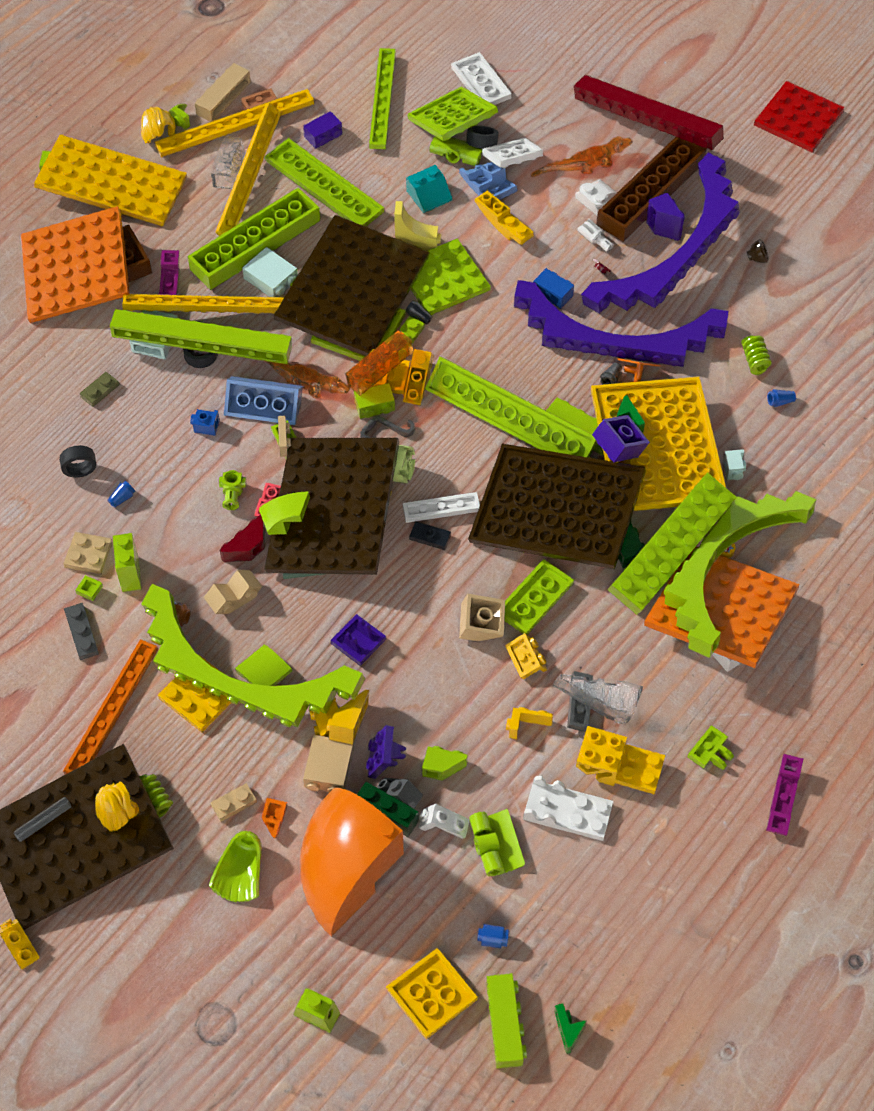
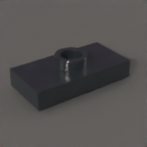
(430, 535)

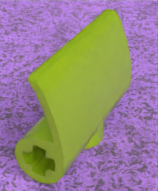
(455, 150)
(496, 842)

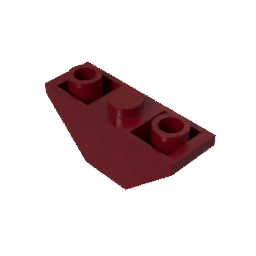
(246, 543)

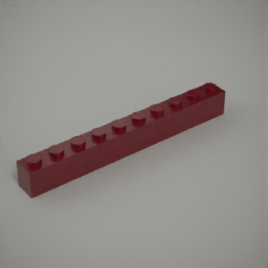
(649, 112)

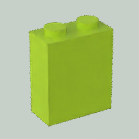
(126, 562)

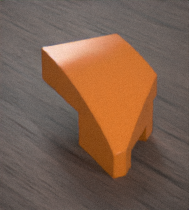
(273, 815)

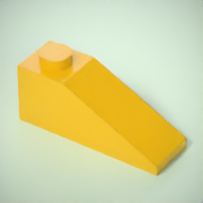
(348, 718)

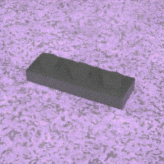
(81, 631)
(578, 713)

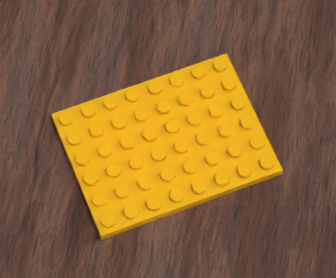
(678, 434)

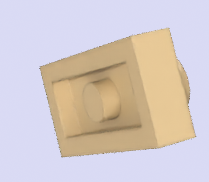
(284, 442)
(233, 802)

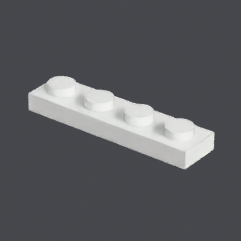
(441, 507)

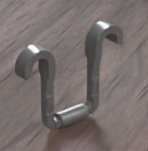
(371, 423)

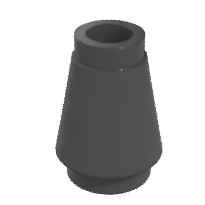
(611, 375)

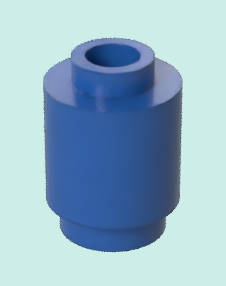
(493, 936)

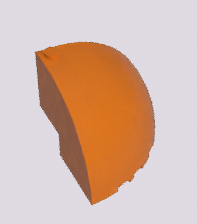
(344, 856)

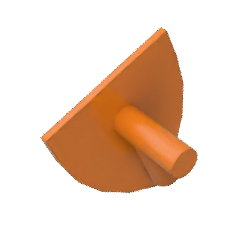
(636, 370)

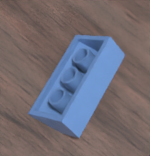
(262, 400)

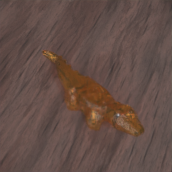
(588, 158)
(309, 379)

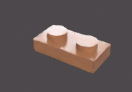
(258, 99)

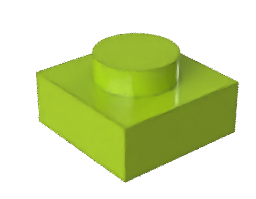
(89, 588)

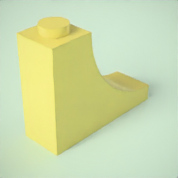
(413, 231)

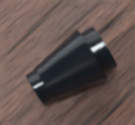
(418, 312)

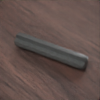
(42, 819)

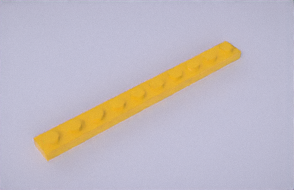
(230, 123)
(249, 169)
(201, 303)

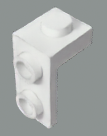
(444, 819)

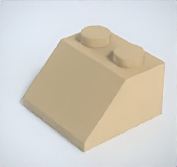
(481, 618)

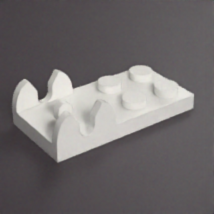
(567, 809)

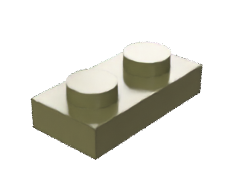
(99, 389)

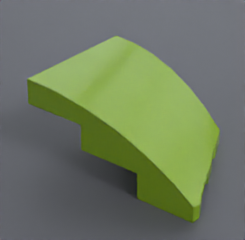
(283, 510)

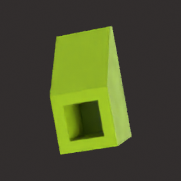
(442, 763)

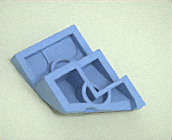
(489, 178)

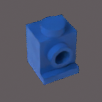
(205, 422)

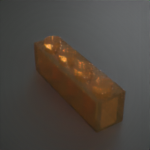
(379, 362)

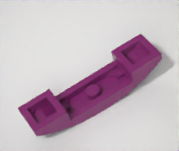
(169, 272)
(784, 794)

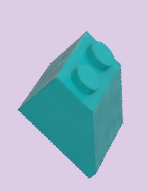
(428, 189)

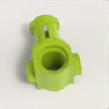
(232, 490)

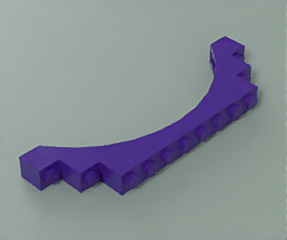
(658, 281)
(658, 348)

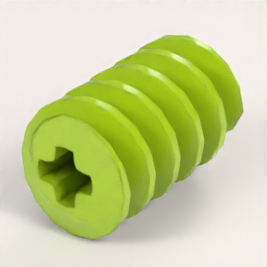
(756, 354)
(156, 794)

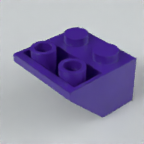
(665, 217)

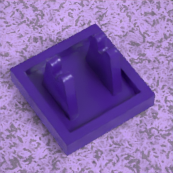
(358, 640)
(383, 752)

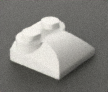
(595, 195)

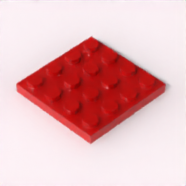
(799, 116)

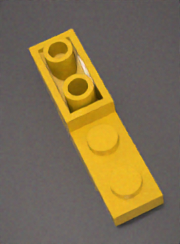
(502, 219)

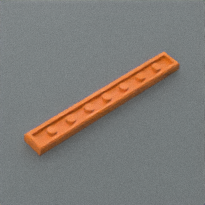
(112, 705)

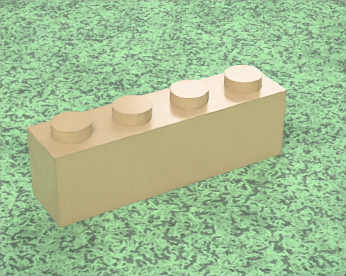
(222, 92)

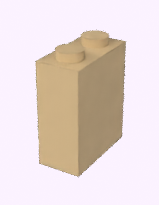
(327, 764)

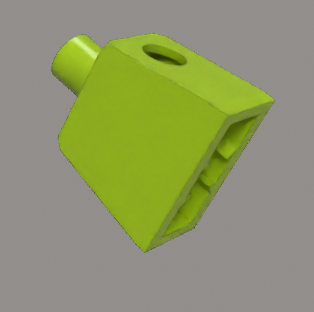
(315, 1010)

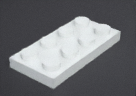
(481, 79)

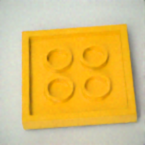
(192, 703)
(431, 993)

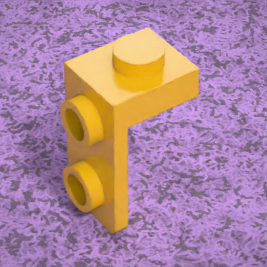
(525, 715)
(18, 943)

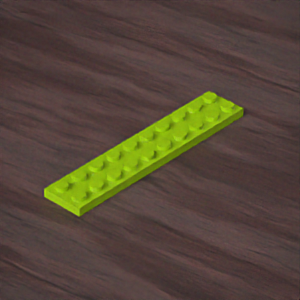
(508, 410)

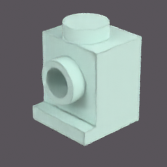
(734, 464)

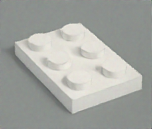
(512, 152)

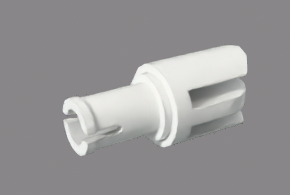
(595, 234)

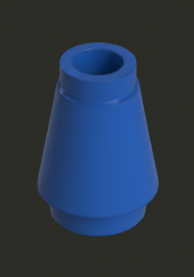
(780, 397)
(122, 493)

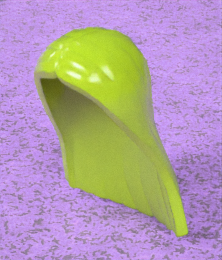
(238, 869)

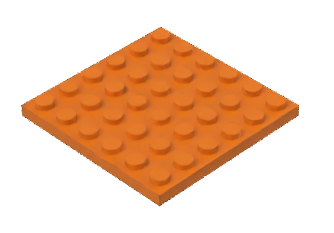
(74, 264)
(741, 605)

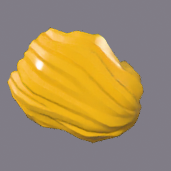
(153, 123)
(114, 806)

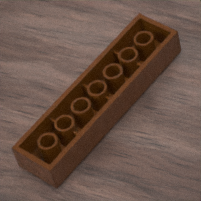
(662, 175)

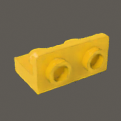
(526, 656)

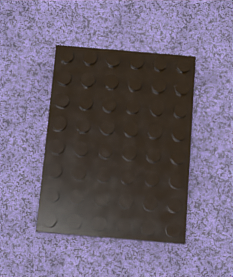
(351, 286)
(558, 505)
(346, 507)
(75, 850)

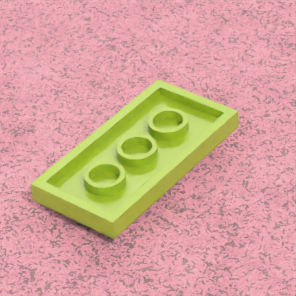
(536, 596)

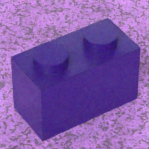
(322, 129)

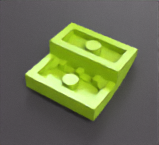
(264, 667)

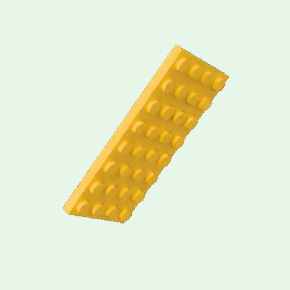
(110, 180)

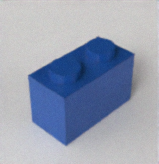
(555, 288)

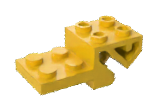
(618, 762)

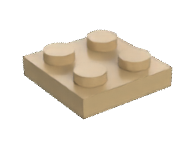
(88, 553)

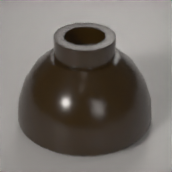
(758, 252)

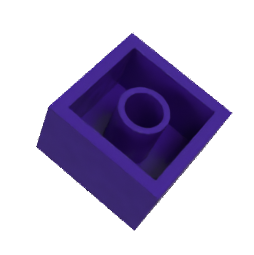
(620, 438)

